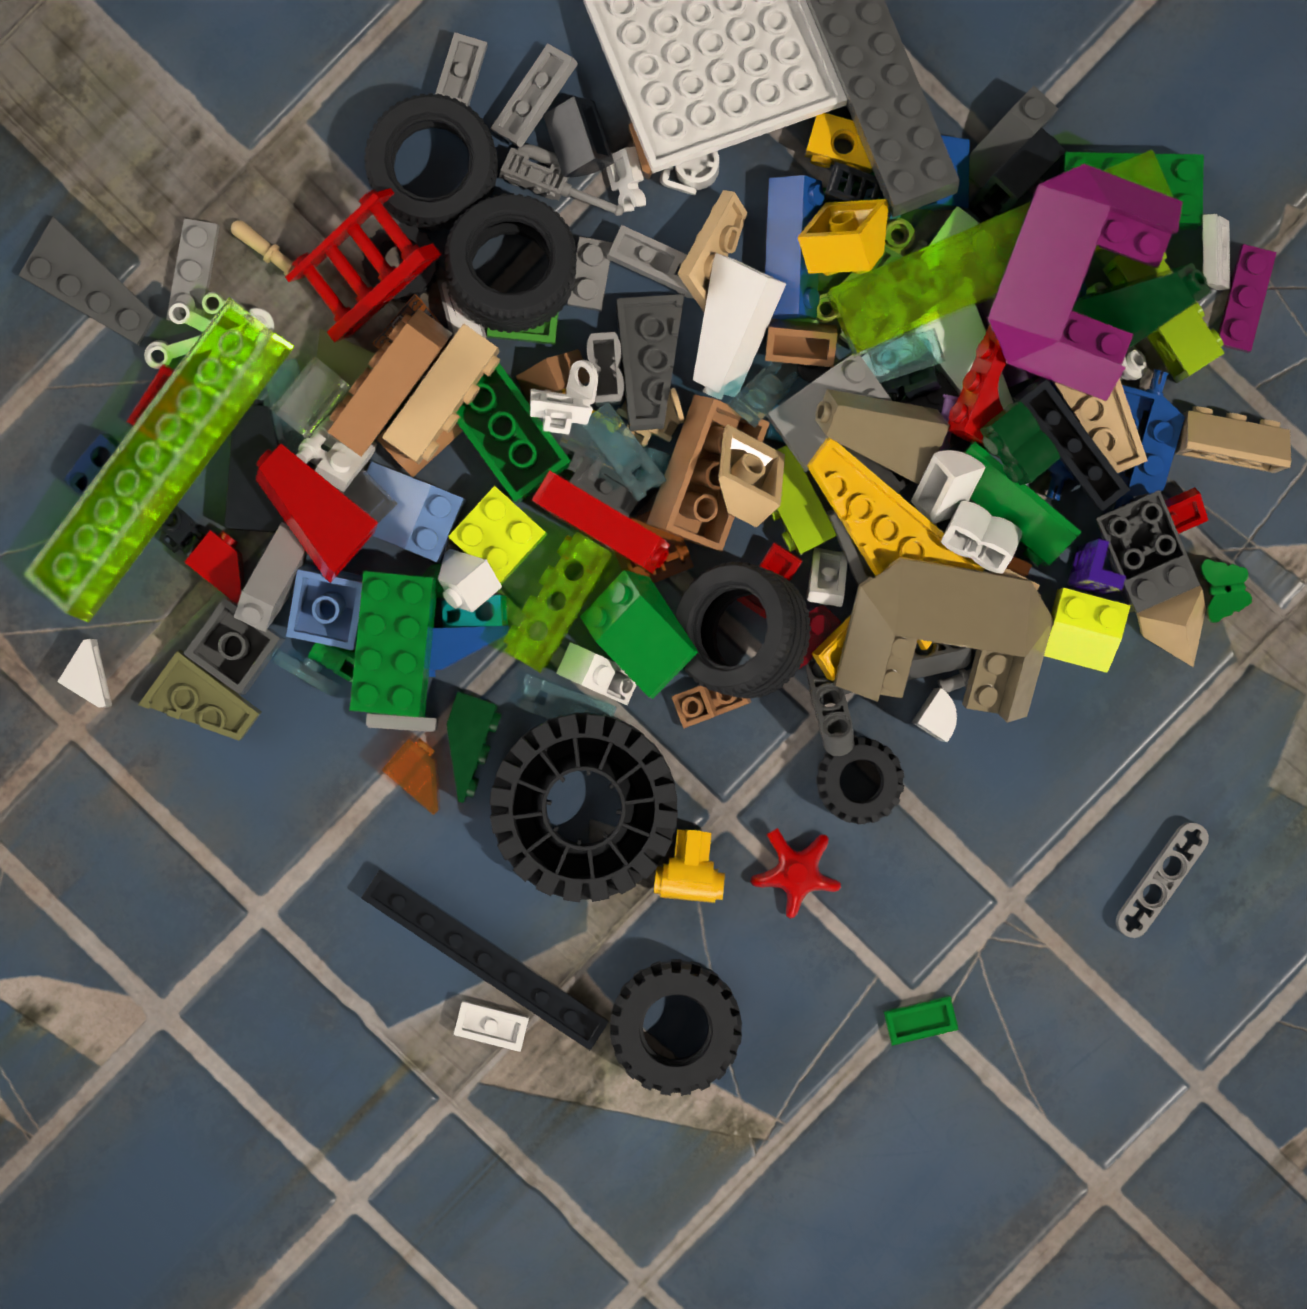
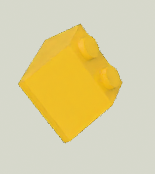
(845, 237)

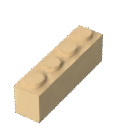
(441, 394)

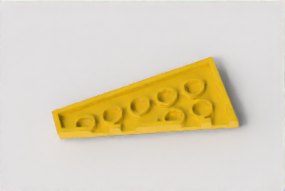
(877, 516)

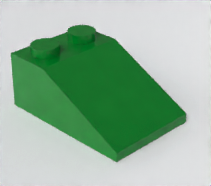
(639, 632)

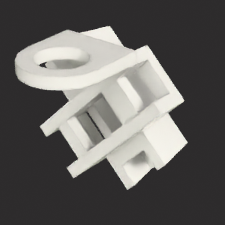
(567, 407)

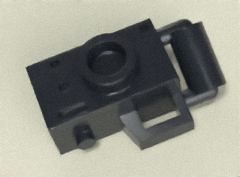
(180, 528)

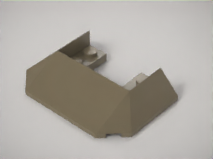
(951, 607)

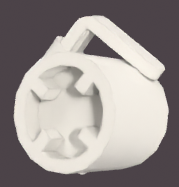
(693, 174)

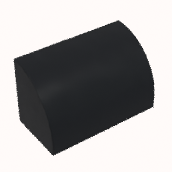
(578, 137)

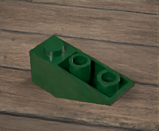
(467, 733)

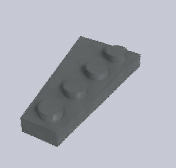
(648, 350)

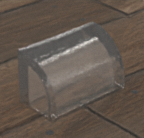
(310, 397)

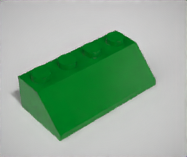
(1043, 528)

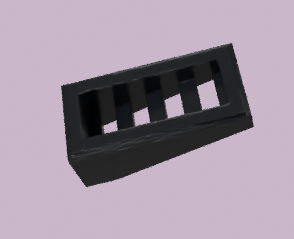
(853, 175)

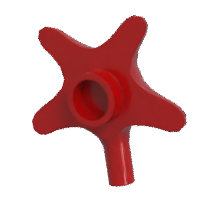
(796, 871)

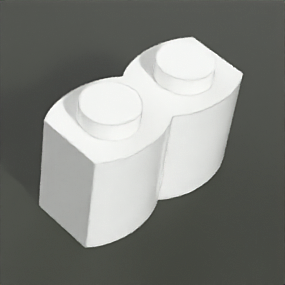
(982, 537)

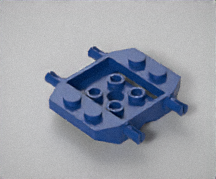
(1158, 440)

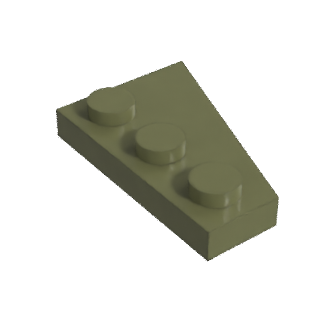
(347, 360)
(197, 696)

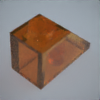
(417, 773)

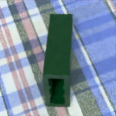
(1146, 302)

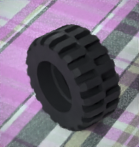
(675, 1074)

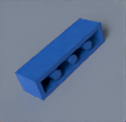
(791, 207)

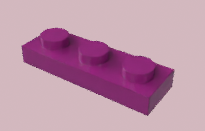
(1246, 297)

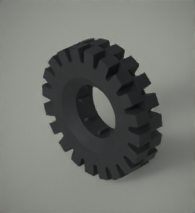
(594, 868)

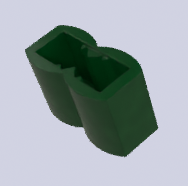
(1019, 443)

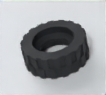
(384, 243)

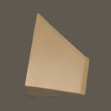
(1176, 624)

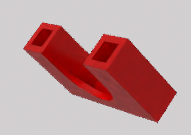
(979, 396)

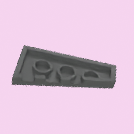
(79, 279)

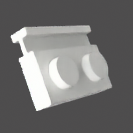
(1216, 251)

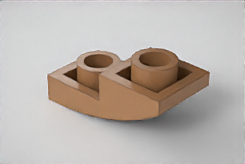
(702, 704)

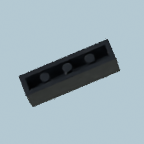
(1073, 443)

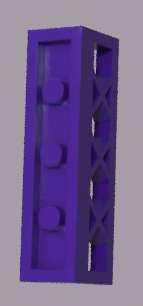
(1088, 572)

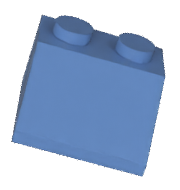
(325, 610)

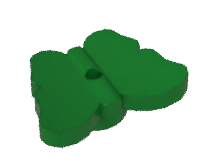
(1219, 576)

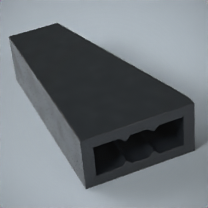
(246, 502)

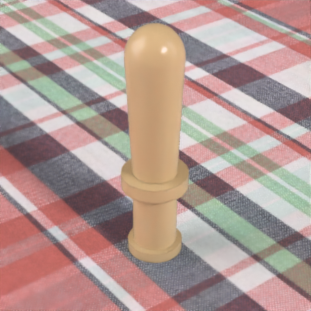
(259, 244)

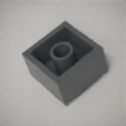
(233, 648)

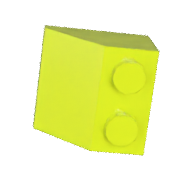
(1086, 629)

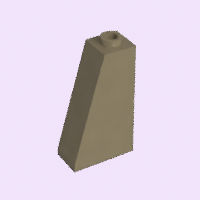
(884, 430)

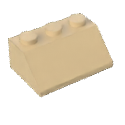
(1234, 440)

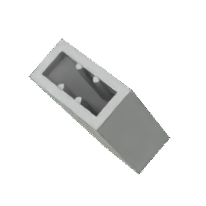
(271, 580)

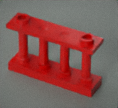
(391, 278)

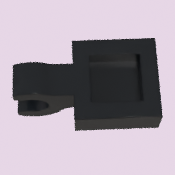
(913, 384)

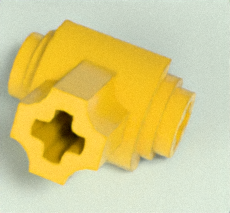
(690, 872)

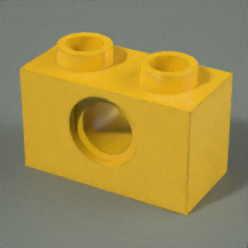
(825, 133)

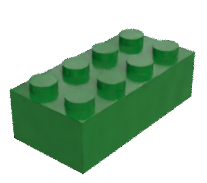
(1181, 173)
(509, 437)
(393, 644)

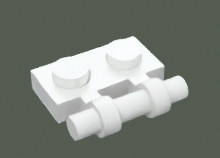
(337, 465)

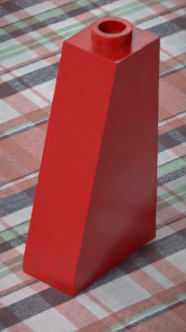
(316, 511)
(601, 522)

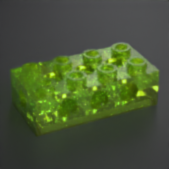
(572, 550)

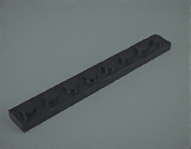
(485, 959)

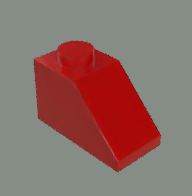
(219, 564)

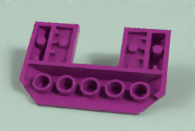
(1050, 262)

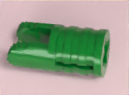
(334, 659)

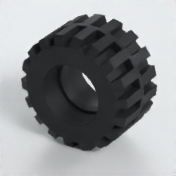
(871, 809)

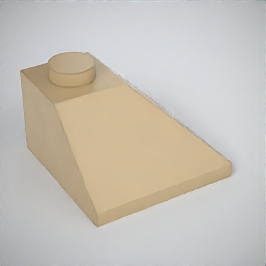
(750, 476)

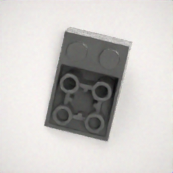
(1147, 552)

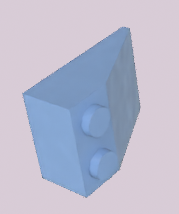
(420, 518)

